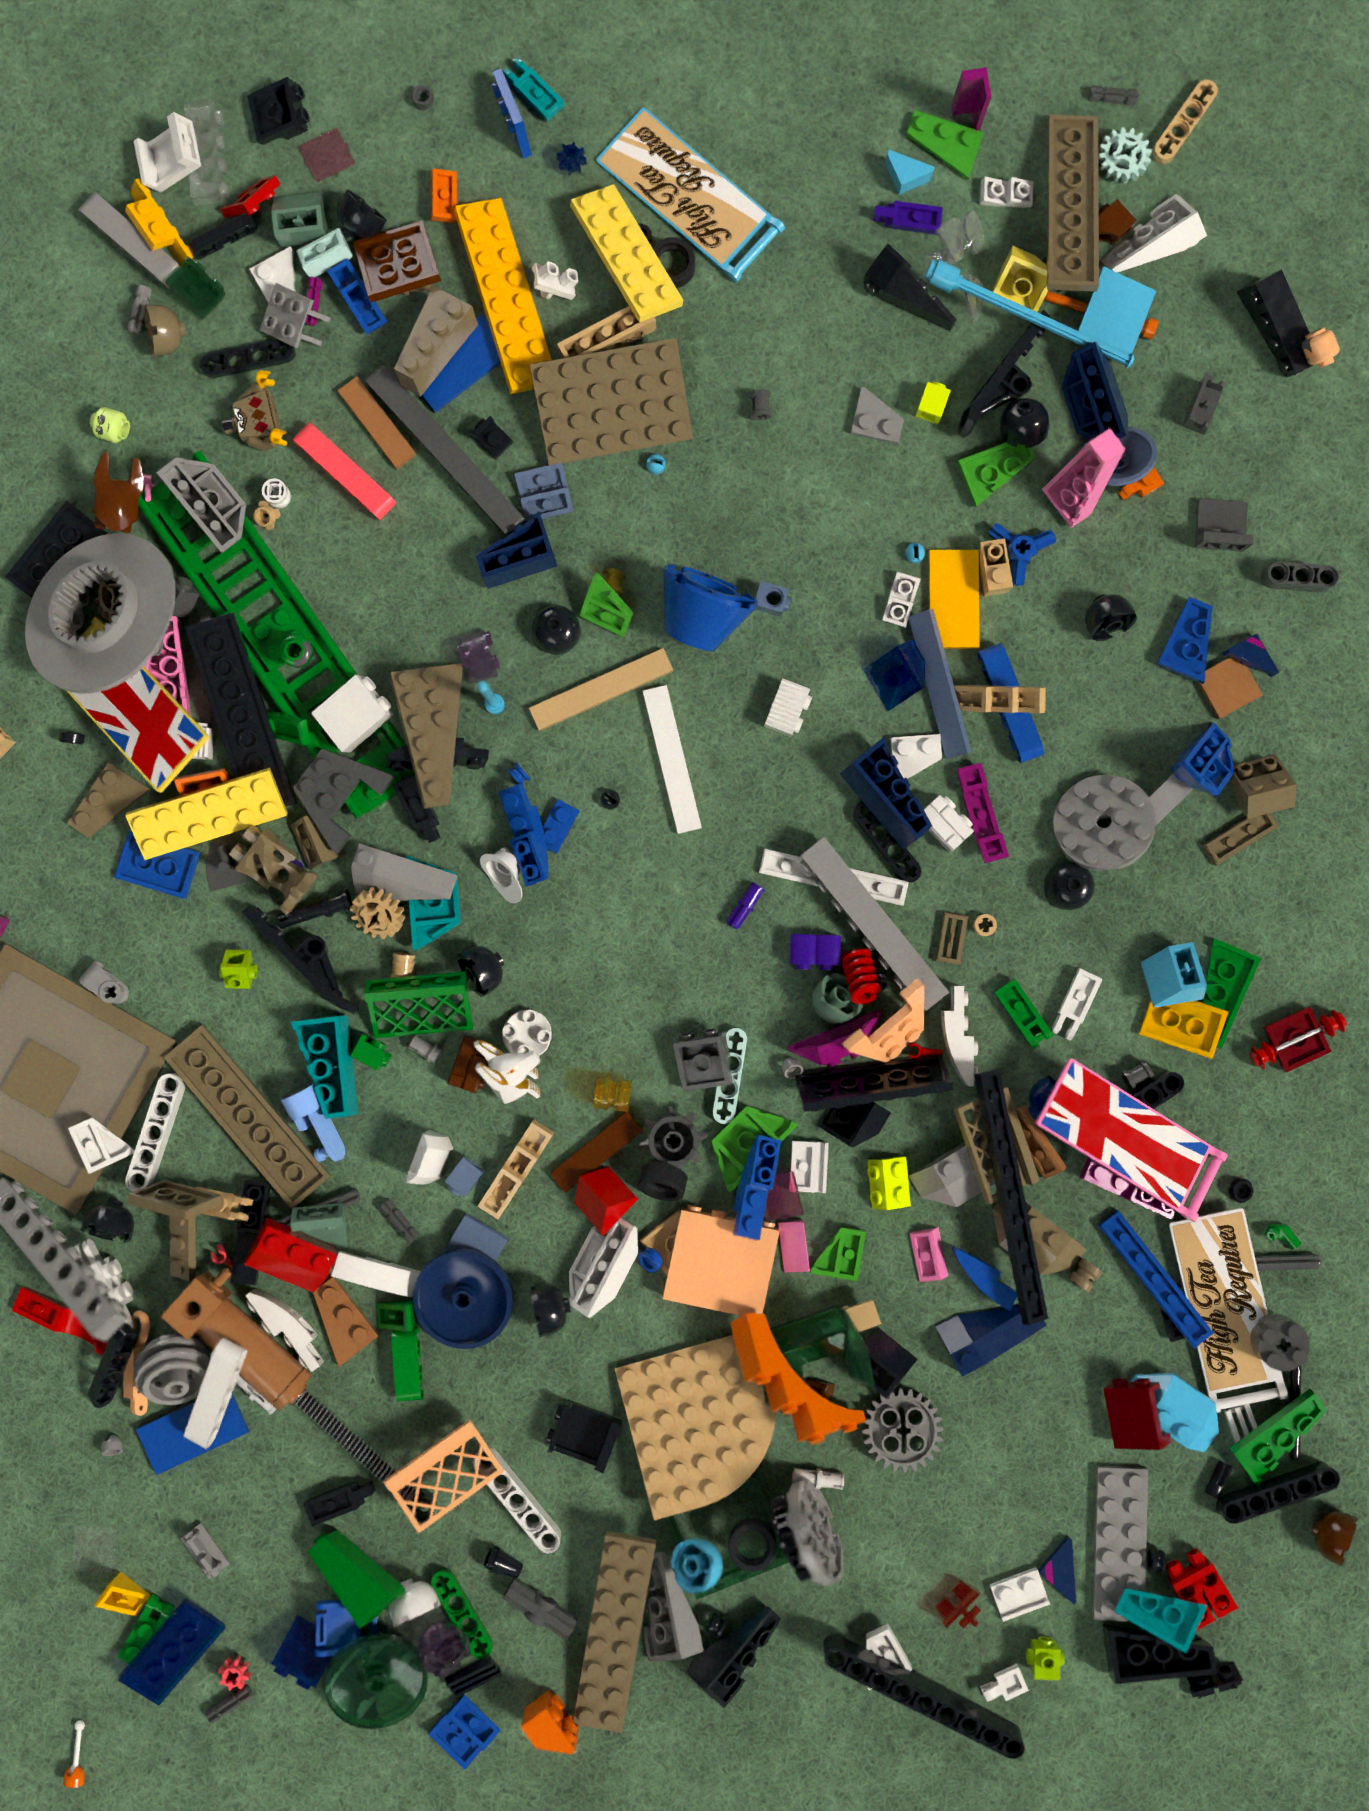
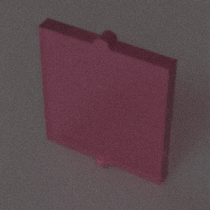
(327, 155)
(784, 1198)

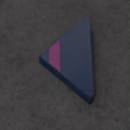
(1253, 654)
(1060, 1569)

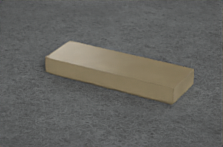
(1239, 837)

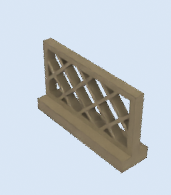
(1025, 1162)

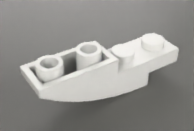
(959, 1047)
(281, 1317)

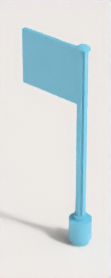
(1111, 317)

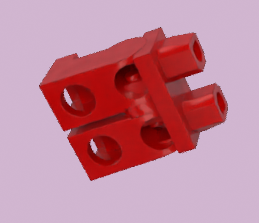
(1200, 1580)

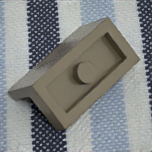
(312, 843)

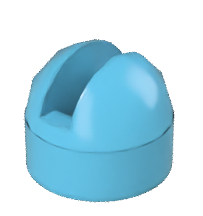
(655, 468)
(909, 553)

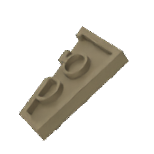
(106, 799)

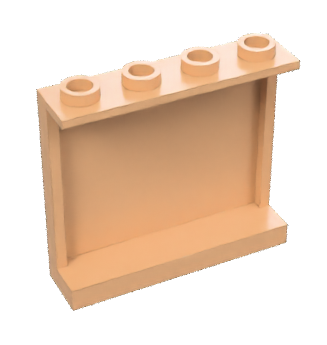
(717, 1268)

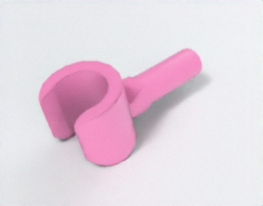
(147, 486)

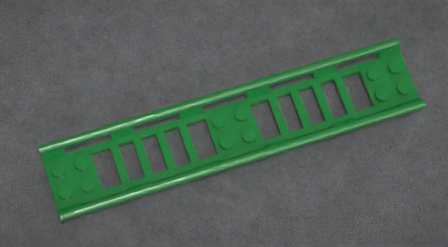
(271, 630)

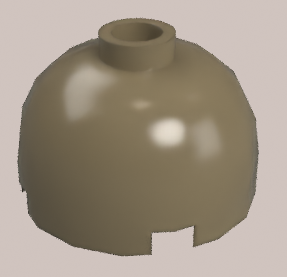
(163, 329)

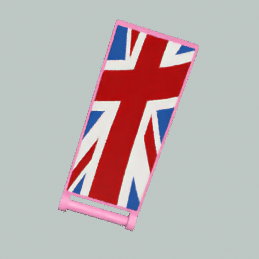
(1129, 1138)

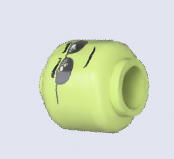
(110, 425)

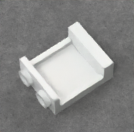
(168, 155)

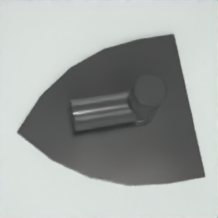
(221, 866)

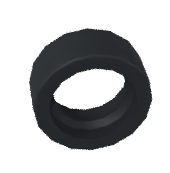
(682, 246)
(662, 1181)
(748, 1564)

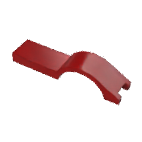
(53, 1316)

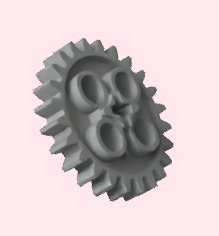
(925, 1428)

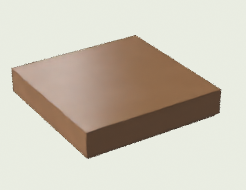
(1229, 687)

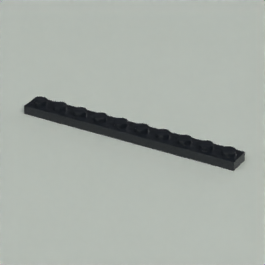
(1011, 1196)

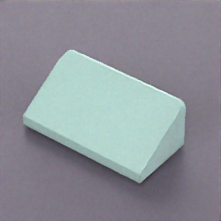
(324, 253)

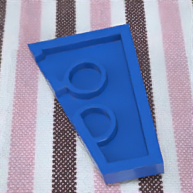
(509, 108)
(1188, 643)

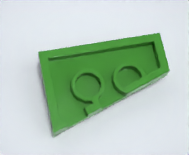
(946, 140)
(993, 468)

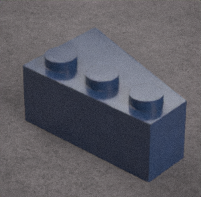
(517, 555)

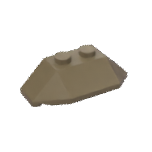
(1053, 1246)

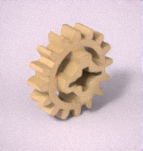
(389, 917)

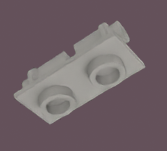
(205, 1551)

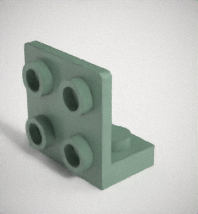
(323, 1223)

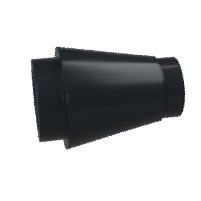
(502, 1563)

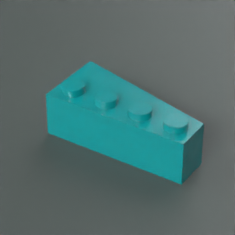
(327, 1054)

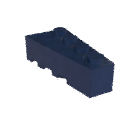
(887, 794)

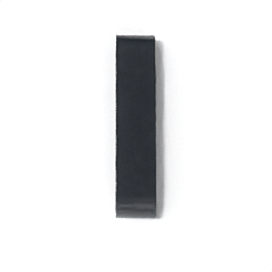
(1160, 1091)
(1288, 1496)

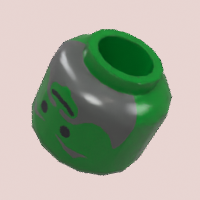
(288, 647)

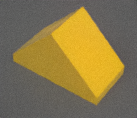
(123, 1596)

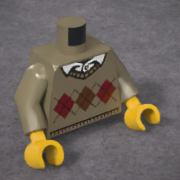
(257, 416)

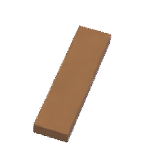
(377, 422)

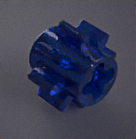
(568, 163)

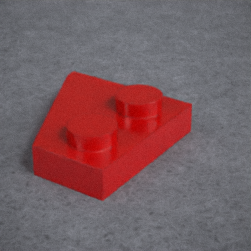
(250, 198)

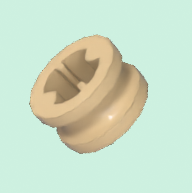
(978, 920)

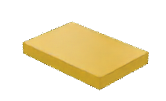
(1185, 1026)

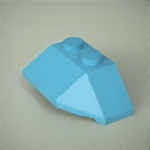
(1184, 1411)

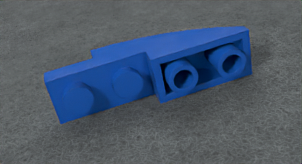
(528, 833)
(753, 1188)

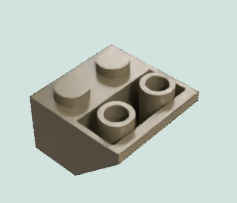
(1263, 786)

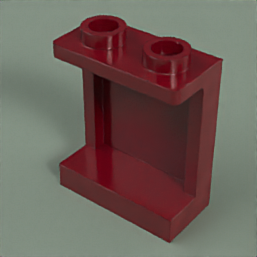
(1135, 1415)

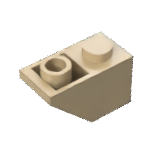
(995, 567)

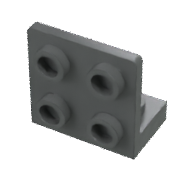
(1222, 525)

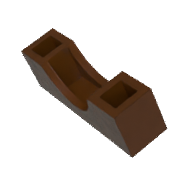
(1114, 223)

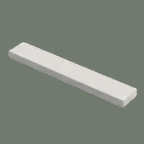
(672, 759)
(789, 868)

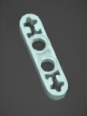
(736, 1077)

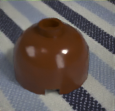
(1334, 1535)

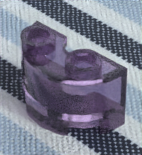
(477, 657)

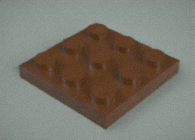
(396, 261)

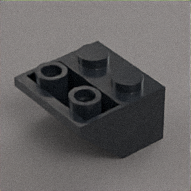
(888, 1362)

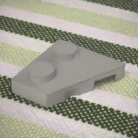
(876, 419)

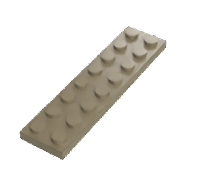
(1072, 203)
(247, 1116)
(614, 1631)

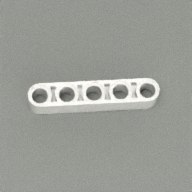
(147, 1140)
(215, 1393)
(521, 1510)

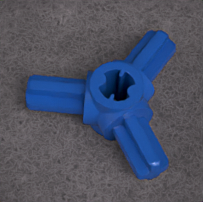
(1029, 543)

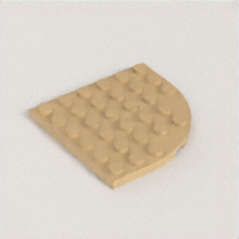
(695, 1424)

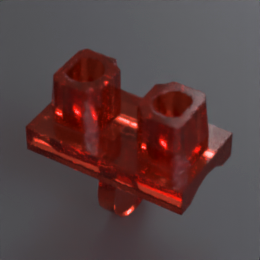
(950, 1613)

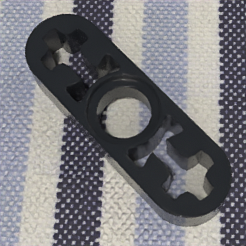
(221, 235)

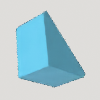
(907, 172)

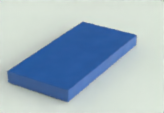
(466, 367)
(166, 1442)

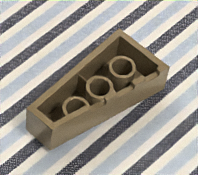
(434, 340)

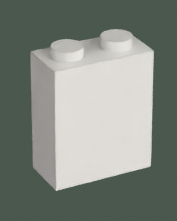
(353, 713)

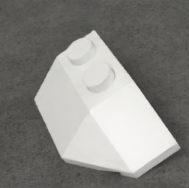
(602, 1267)

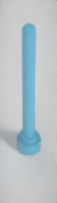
(493, 702)

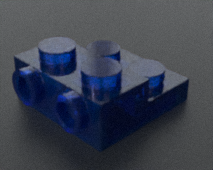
(298, 1656)

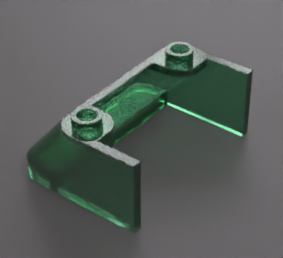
(822, 1336)

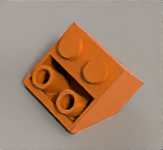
(549, 1725)

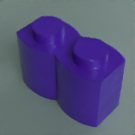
(815, 950)

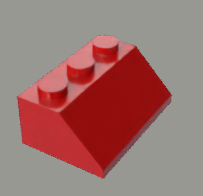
(291, 1256)

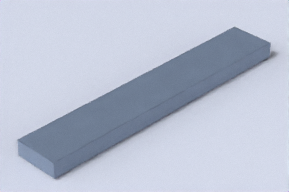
(940, 684)

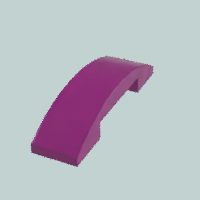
(981, 813)

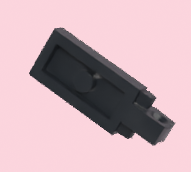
(421, 818)
(337, 1502)

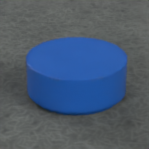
(650, 1260)

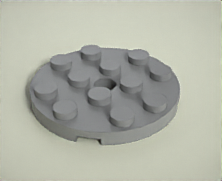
(1109, 847)
(813, 1532)

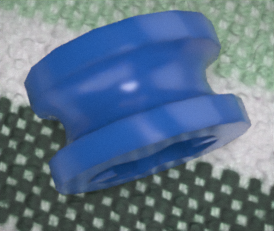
(518, 774)

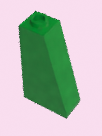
(354, 1577)

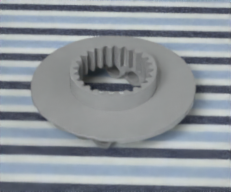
(125, 644)

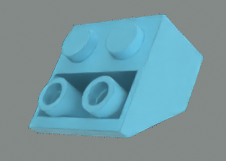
(1174, 975)

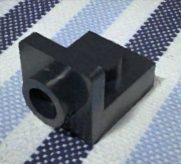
(492, 437)

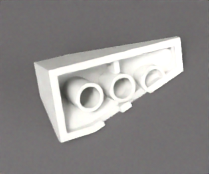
(1171, 230)

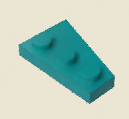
(1164, 1617)

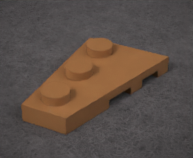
(343, 1320)

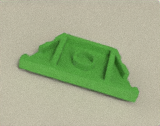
(737, 1137)

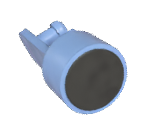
(306, 1111)

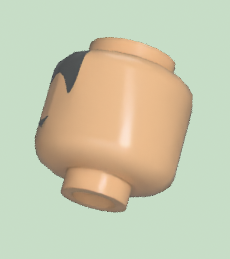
(1320, 347)

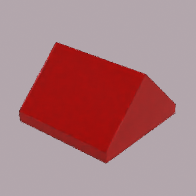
(603, 1198)

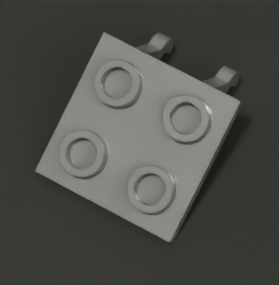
(287, 316)

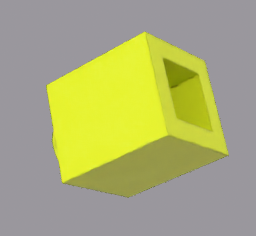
(933, 402)

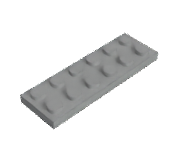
(1119, 1536)

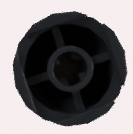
(358, 217)
(1024, 423)
(1109, 615)
(556, 629)
(1068, 886)
(482, 968)
(109, 1221)
(549, 1308)

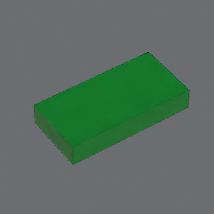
(289, 728)

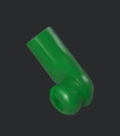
(1282, 1232)

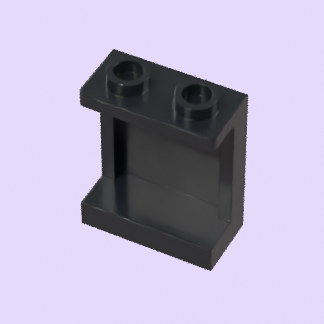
(584, 1434)

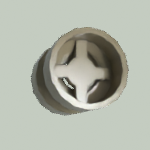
(1085, 1275)

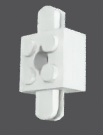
(109, 1273)

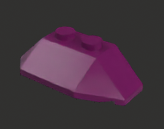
(828, 1046)

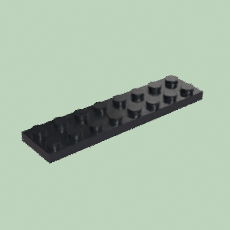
(237, 700)

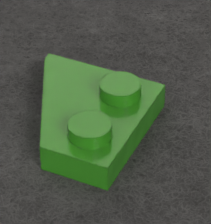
(606, 607)
(841, 1255)

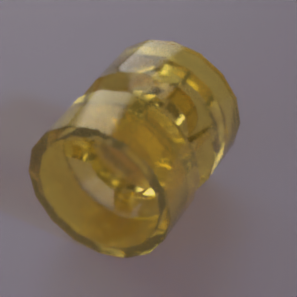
(612, 1094)

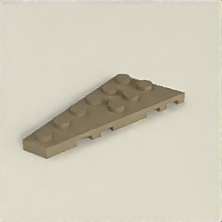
(429, 718)

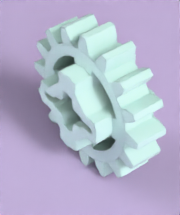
(1121, 165)

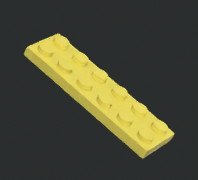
(626, 253)
(206, 813)

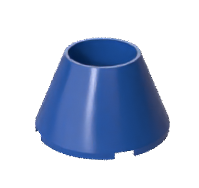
(702, 607)

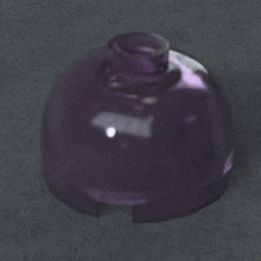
(443, 1648)

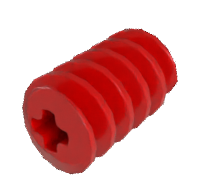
(860, 975)

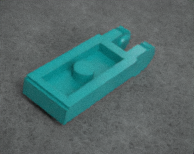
(534, 90)

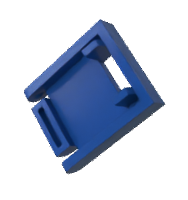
(336, 1627)

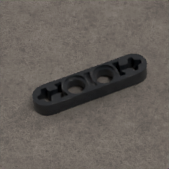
(248, 362)
(884, 844)
(122, 1343)

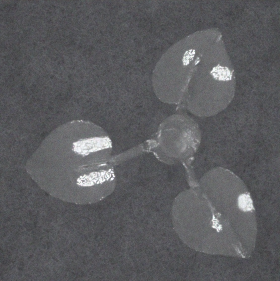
(953, 236)

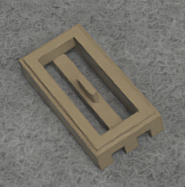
(947, 959)

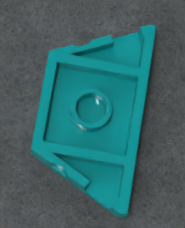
(433, 917)

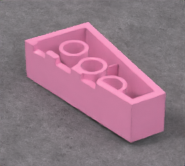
(1084, 478)
(170, 664)

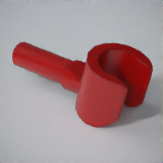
(924, 1051)

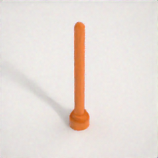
(1148, 329)

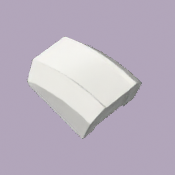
(429, 1158)

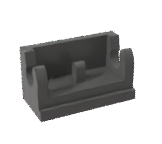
(1203, 405)

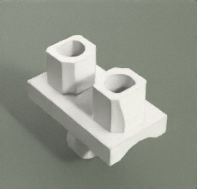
(552, 281)

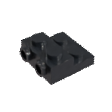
(278, 111)

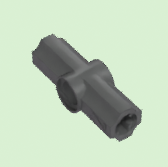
(540, 1609)

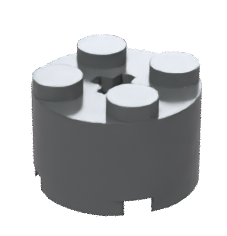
(1292, 1350)

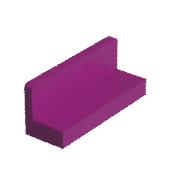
(972, 95)

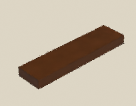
(596, 1151)

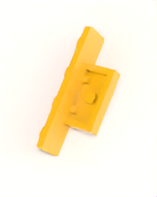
(153, 224)

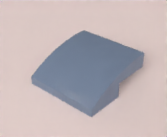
(544, 491)
(477, 1236)

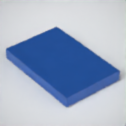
(166, 873)

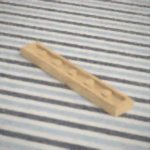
(601, 689)

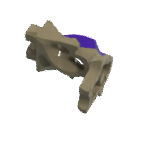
(272, 855)

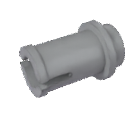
(425, 1049)

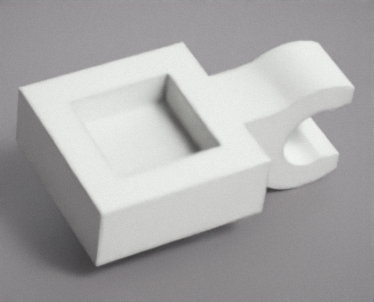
(1008, 1683)

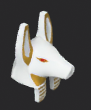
(508, 1072)

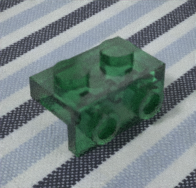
(196, 288)

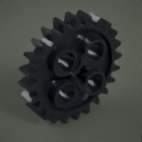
(787, 1537)

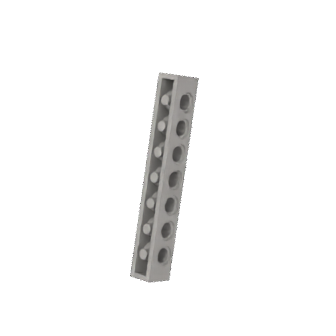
(110, 1314)

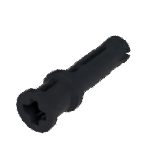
(326, 906)

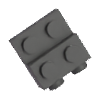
(703, 1059)

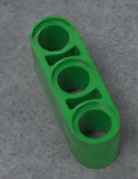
(406, 1365)

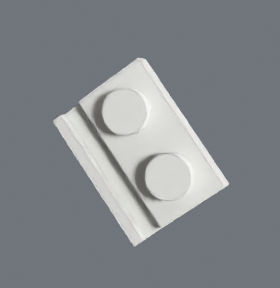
(809, 1165)
(1019, 1594)

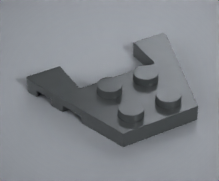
(327, 787)

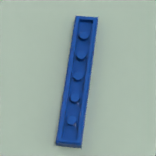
(1155, 1279)

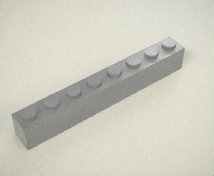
(871, 920)

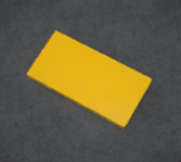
(955, 596)

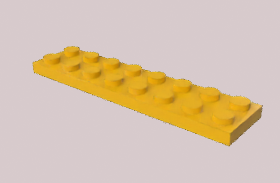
(503, 290)

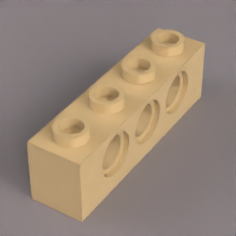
(608, 334)

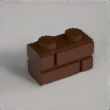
(464, 1069)

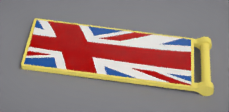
(144, 723)

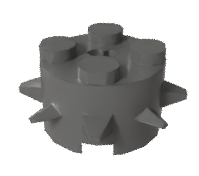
(681, 1127)

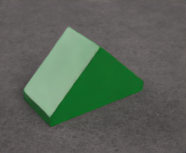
(396, 1315)

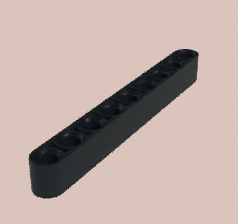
(1003, 1738)

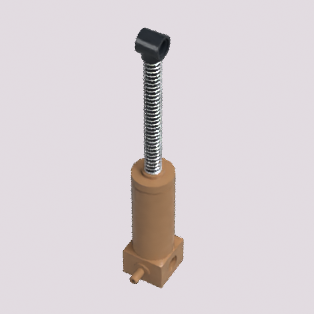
(269, 1366)

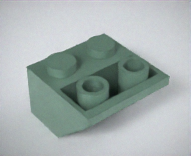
(299, 218)

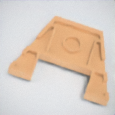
(896, 1032)

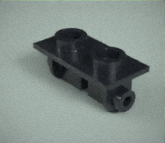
(1225, 1679)

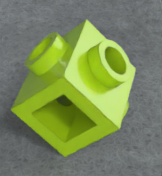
(238, 969)
(1045, 1658)

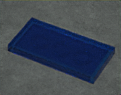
(171, 1652)

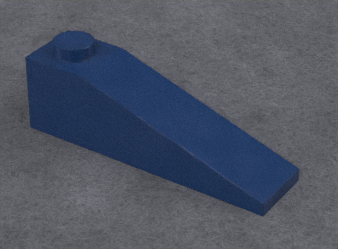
(983, 1336)

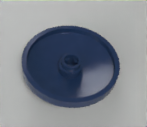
(463, 1298)

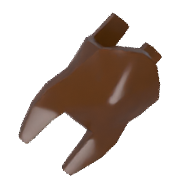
(117, 499)

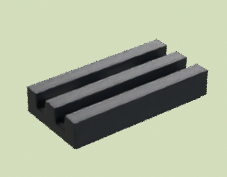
(473, 1676)

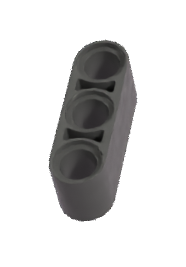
(1310, 574)

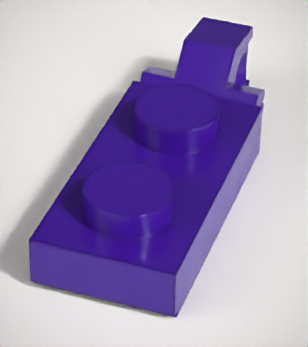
(909, 216)

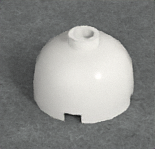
(414, 1601)

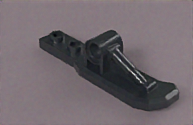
(999, 386)
(313, 967)

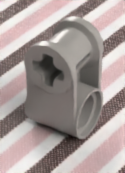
(101, 983)

